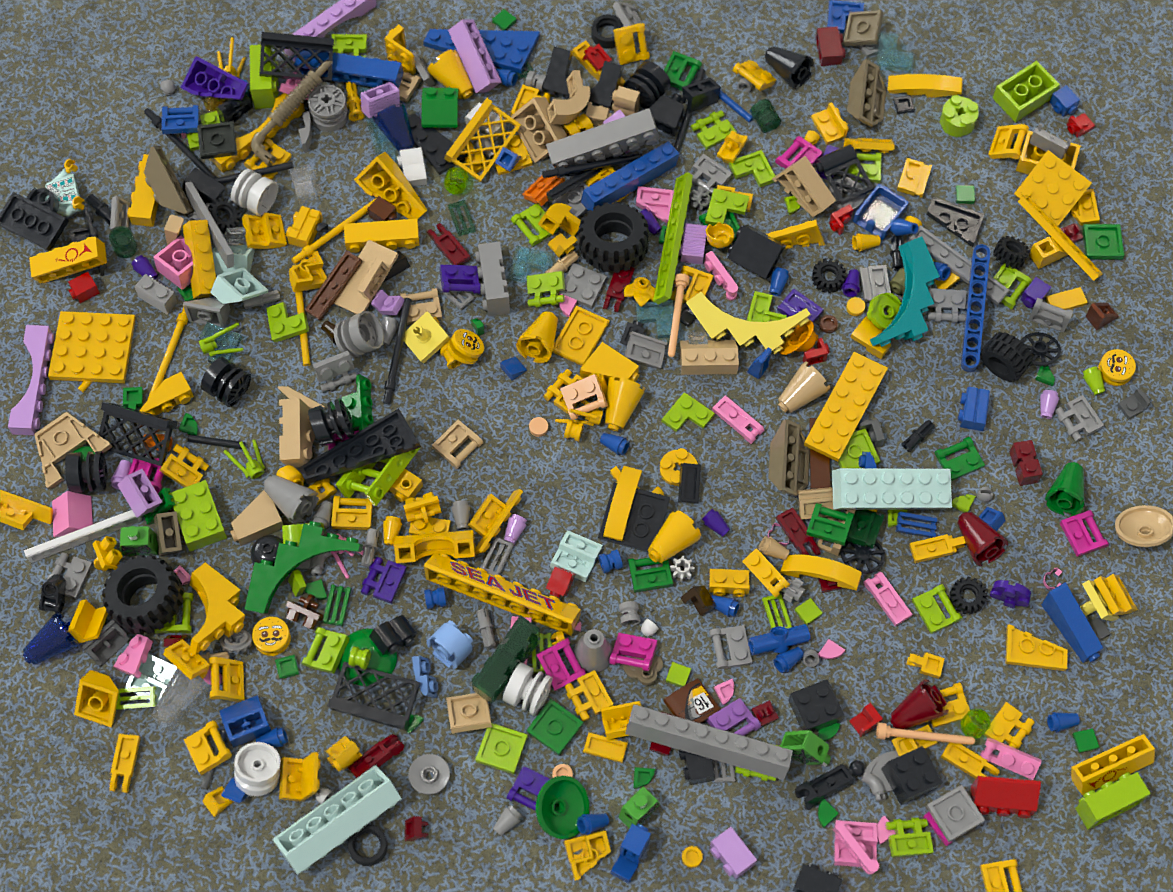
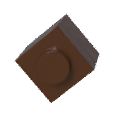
(382, 210)

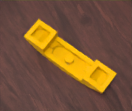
(622, 503)
(822, 568)

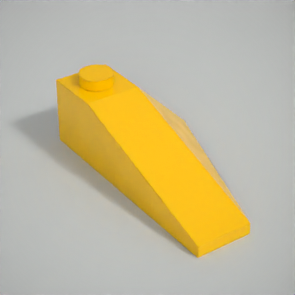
(387, 180)

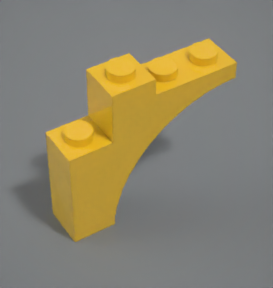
(220, 604)

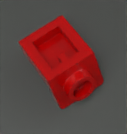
(596, 56)
(1079, 125)
(840, 218)
(817, 355)

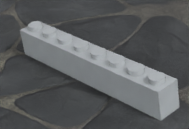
(709, 742)

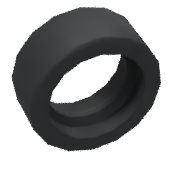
(606, 43)
(379, 856)

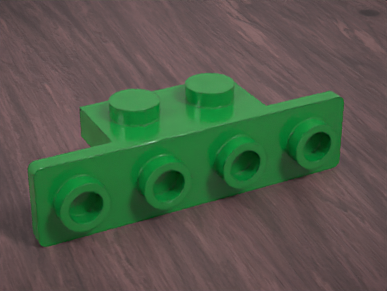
(360, 404)

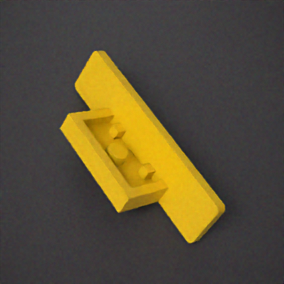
(20, 511)
(490, 517)

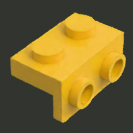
(616, 719)

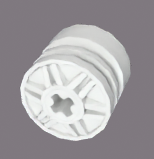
(253, 191)
(530, 690)

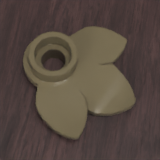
(638, 673)

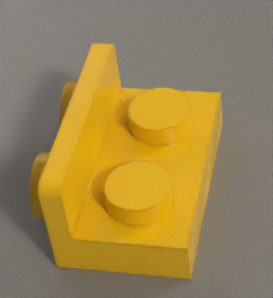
(830, 124)
(729, 582)
(186, 661)

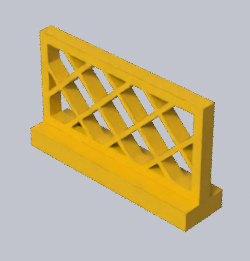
(470, 130)

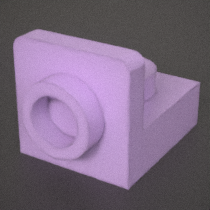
(387, 304)

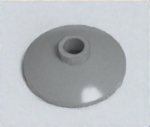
(429, 764)

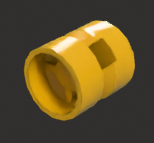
(578, 125)

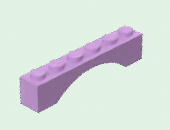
(332, 17)
(25, 414)

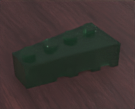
(499, 667)

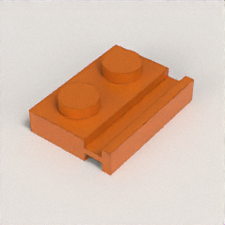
(537, 191)

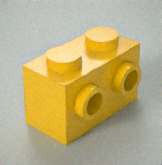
(406, 486)

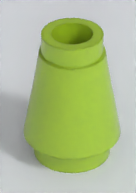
(1094, 380)

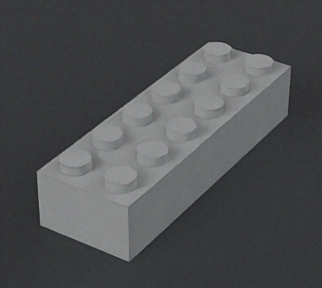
(605, 140)

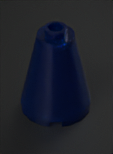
(396, 126)
(50, 641)

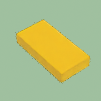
(1068, 299)
(608, 749)

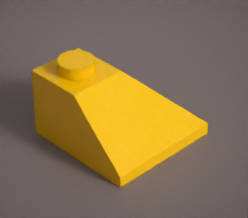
(97, 698)

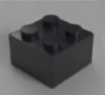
(816, 706)
(911, 775)

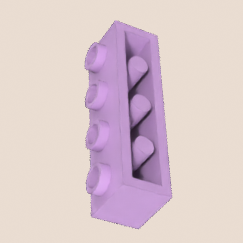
(474, 56)

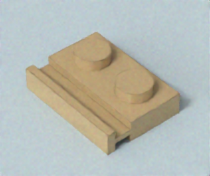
(809, 498)

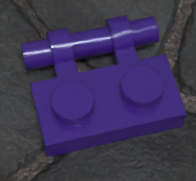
(388, 583)

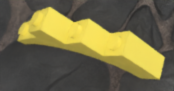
(743, 331)

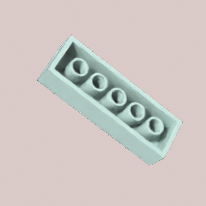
(891, 489)
(337, 819)

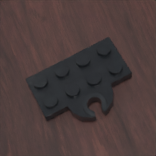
(34, 218)

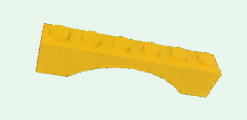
(244, 143)

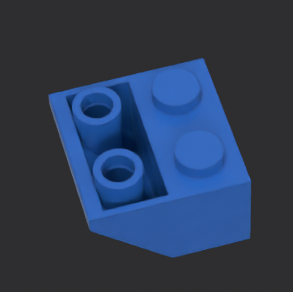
(245, 721)

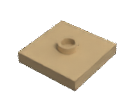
(468, 713)

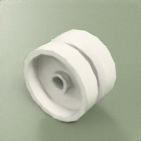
(257, 769)

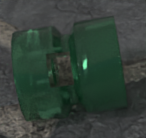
(765, 115)
(123, 242)

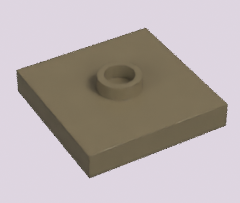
(863, 28)

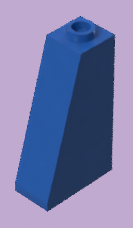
(1072, 623)

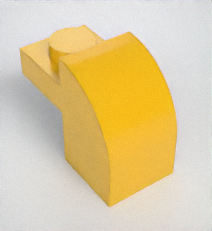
(559, 215)

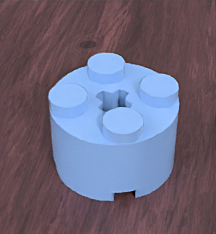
(450, 644)

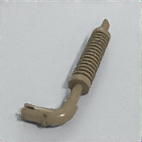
(284, 110)

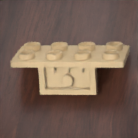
(367, 278)

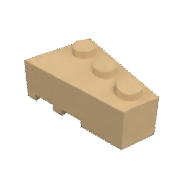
(298, 435)

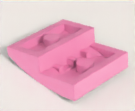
(863, 832)

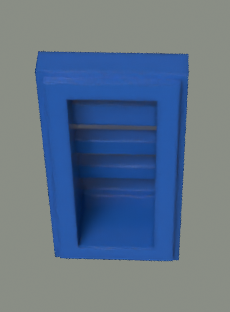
(760, 364)

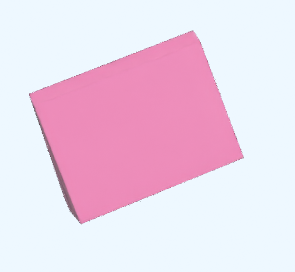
(71, 513)

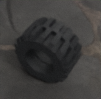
(1006, 357)

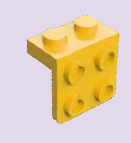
(397, 50)
(299, 777)

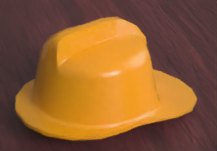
(800, 340)

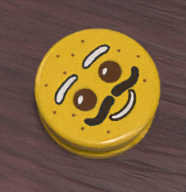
(465, 346)
(1117, 367)
(271, 636)

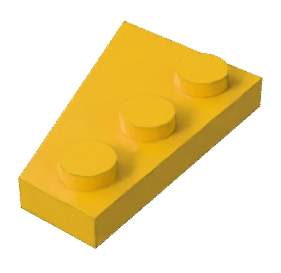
(799, 235)
(1030, 651)

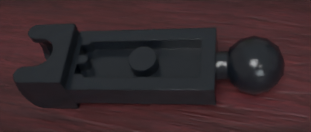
(828, 783)

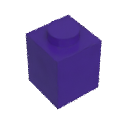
(1035, 290)

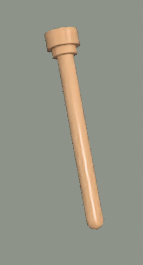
(681, 282)
(884, 731)

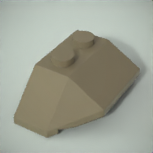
(867, 94)
(164, 182)
(789, 459)

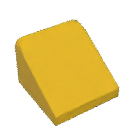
(215, 802)

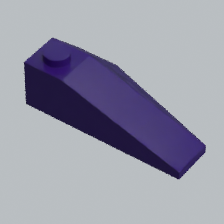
(212, 81)

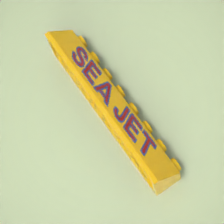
(502, 593)

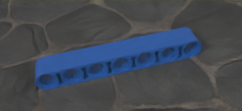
(978, 300)

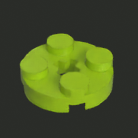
(877, 307)

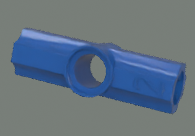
(779, 639)

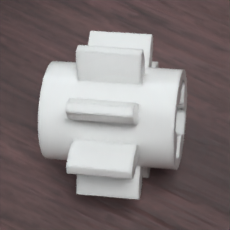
(687, 568)

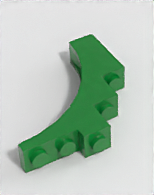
(289, 556)

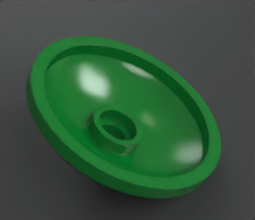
(378, 661)
(570, 803)

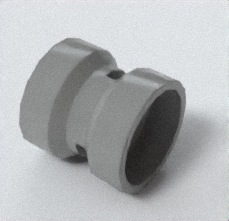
(535, 80)
(629, 612)

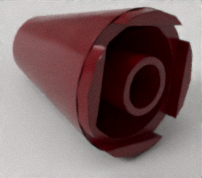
(981, 539)
(920, 706)

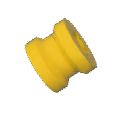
(573, 430)

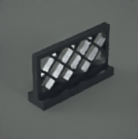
(294, 43)
(142, 418)
(369, 713)

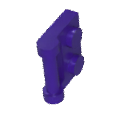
(459, 278)
(530, 782)

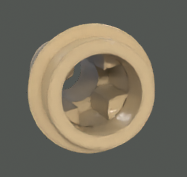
(772, 548)

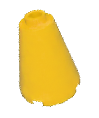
(451, 73)
(539, 338)
(621, 400)
(673, 537)

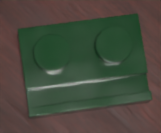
(865, 528)

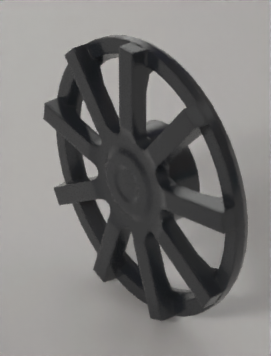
(1041, 349)
(863, 555)

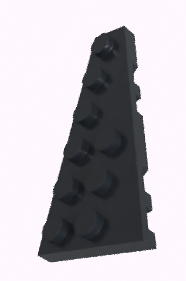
(374, 443)

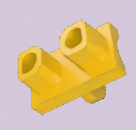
(732, 147)
(422, 509)
(107, 556)

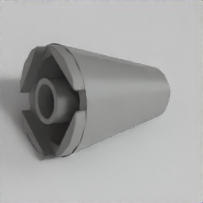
(291, 498)
(593, 651)

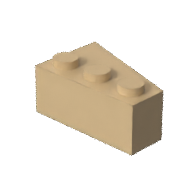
(806, 186)

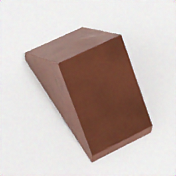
(1100, 315)

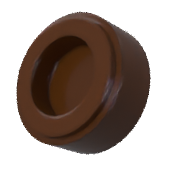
(828, 324)

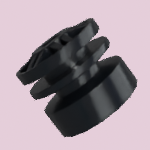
(650, 82)
(225, 381)
(328, 423)
(82, 472)

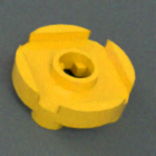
(667, 465)

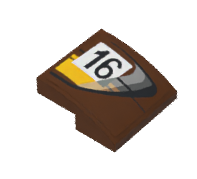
(692, 702)

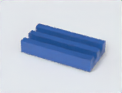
(932, 527)

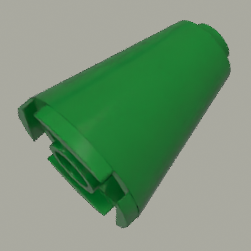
(1067, 491)

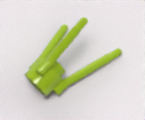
(209, 344)
(253, 468)

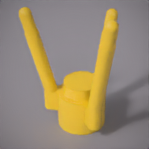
(230, 69)
(591, 417)

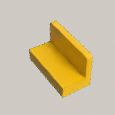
(87, 622)

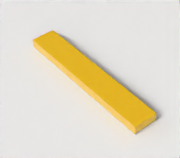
(1060, 237)

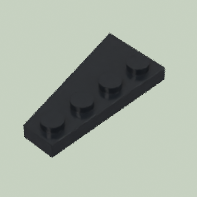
(433, 145)

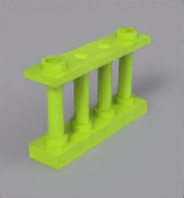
(352, 479)

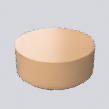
(538, 426)
(562, 770)

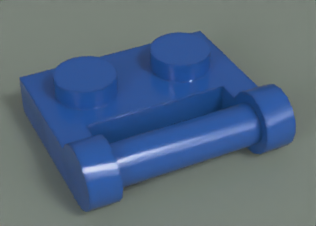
(180, 119)

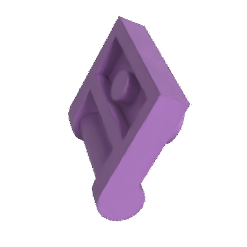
(733, 715)

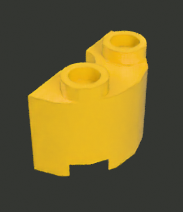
(343, 754)

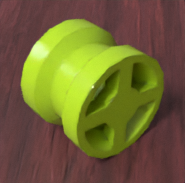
(359, 657)

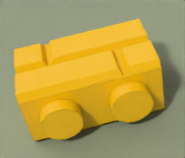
(304, 227)

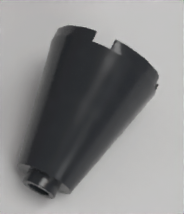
(789, 65)

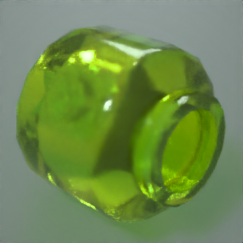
(456, 180)
(975, 723)

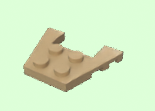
(64, 437)

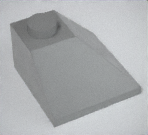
(206, 311)

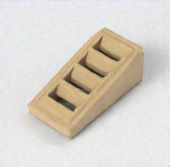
(173, 228)

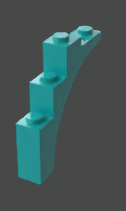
(918, 275)

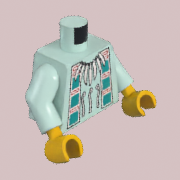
(66, 190)

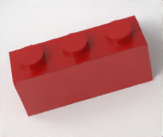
(1005, 796)

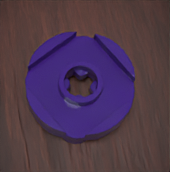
(1015, 595)

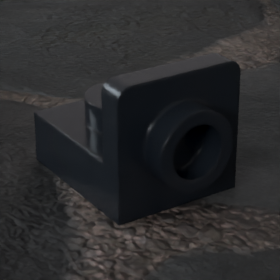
(635, 327)

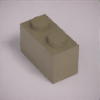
(167, 533)

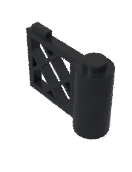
(836, 163)

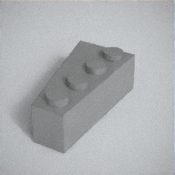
(494, 280)

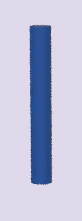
(735, 107)

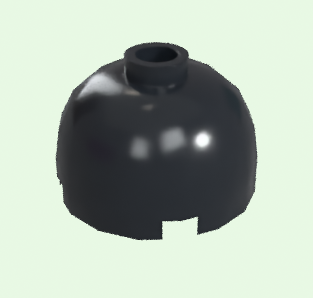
(265, 549)

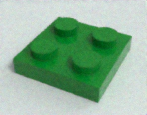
(1103, 241)
(554, 727)

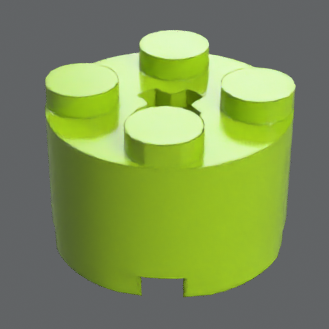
(959, 116)

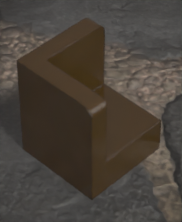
(700, 598)

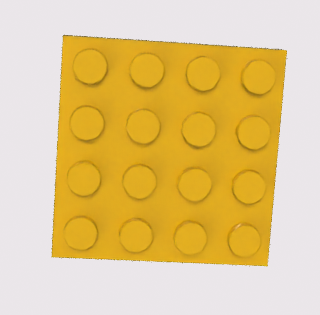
(92, 347)

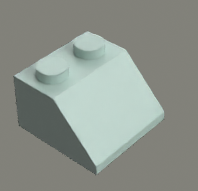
(242, 258)
(236, 286)

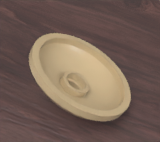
(1144, 526)

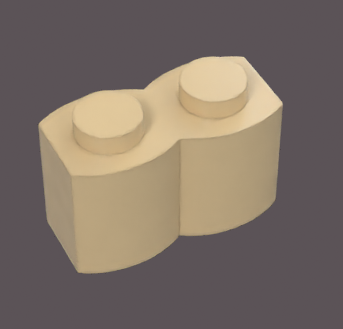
(626, 100)

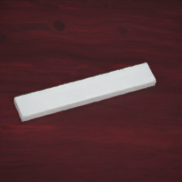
(81, 536)

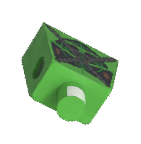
(136, 541)
(806, 747)
(639, 808)

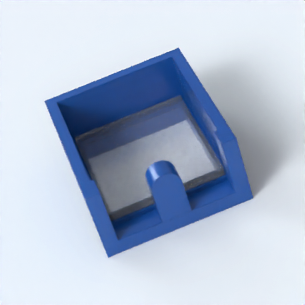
(880, 211)

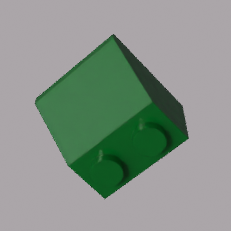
(440, 107)

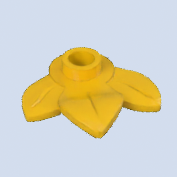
(640, 292)

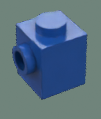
(1064, 101)

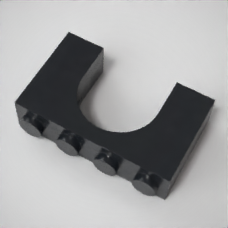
(559, 72)

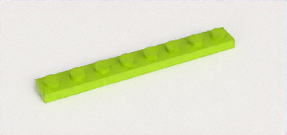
(673, 237)

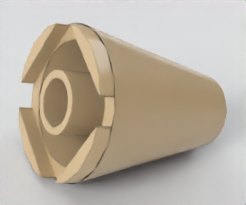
(802, 389)

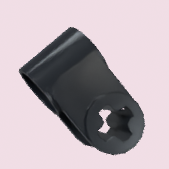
(53, 598)

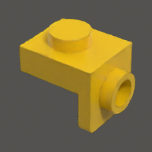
(562, 245)

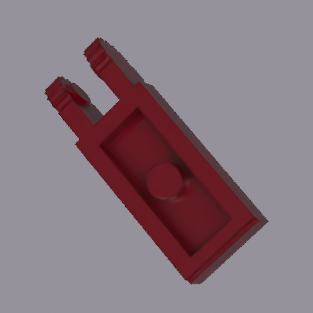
(449, 246)
(616, 288)
(796, 531)
(377, 755)

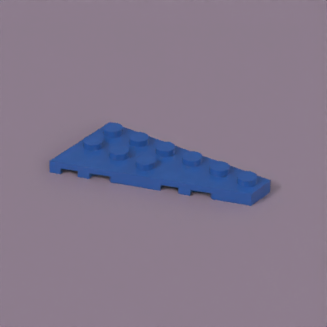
(505, 48)

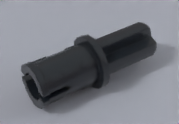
(101, 208)
(897, 261)
(918, 435)

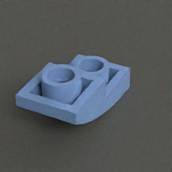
(421, 670)

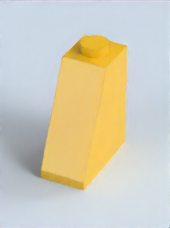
(609, 364)

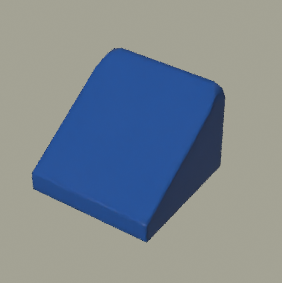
(507, 159)
(512, 367)
(992, 517)
(233, 793)
(624, 869)

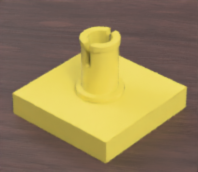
(425, 337)
(1096, 603)

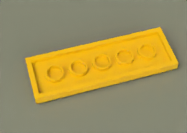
(845, 406)

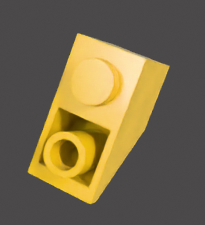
(1046, 252)

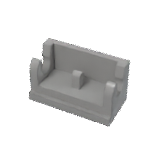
(1049, 142)

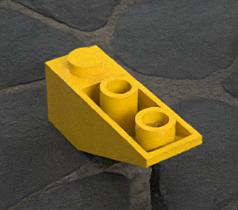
(168, 394)

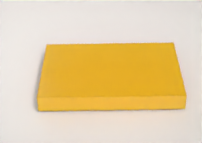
(580, 335)

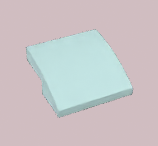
(578, 547)
(153, 669)

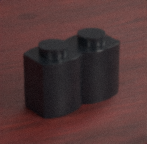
(393, 635)

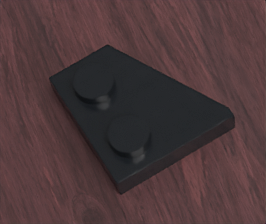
(234, 109)

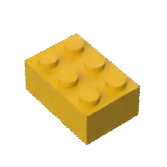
(1031, 155)

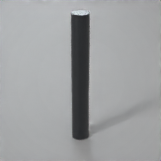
(214, 441)

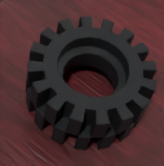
(227, 207)
(1011, 252)
(831, 266)
(976, 588)

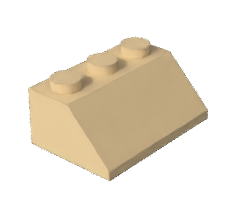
(536, 128)
(709, 358)

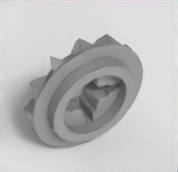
(243, 637)

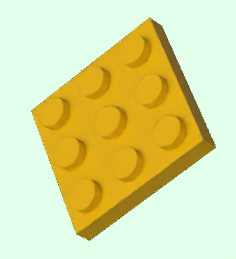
(1053, 187)

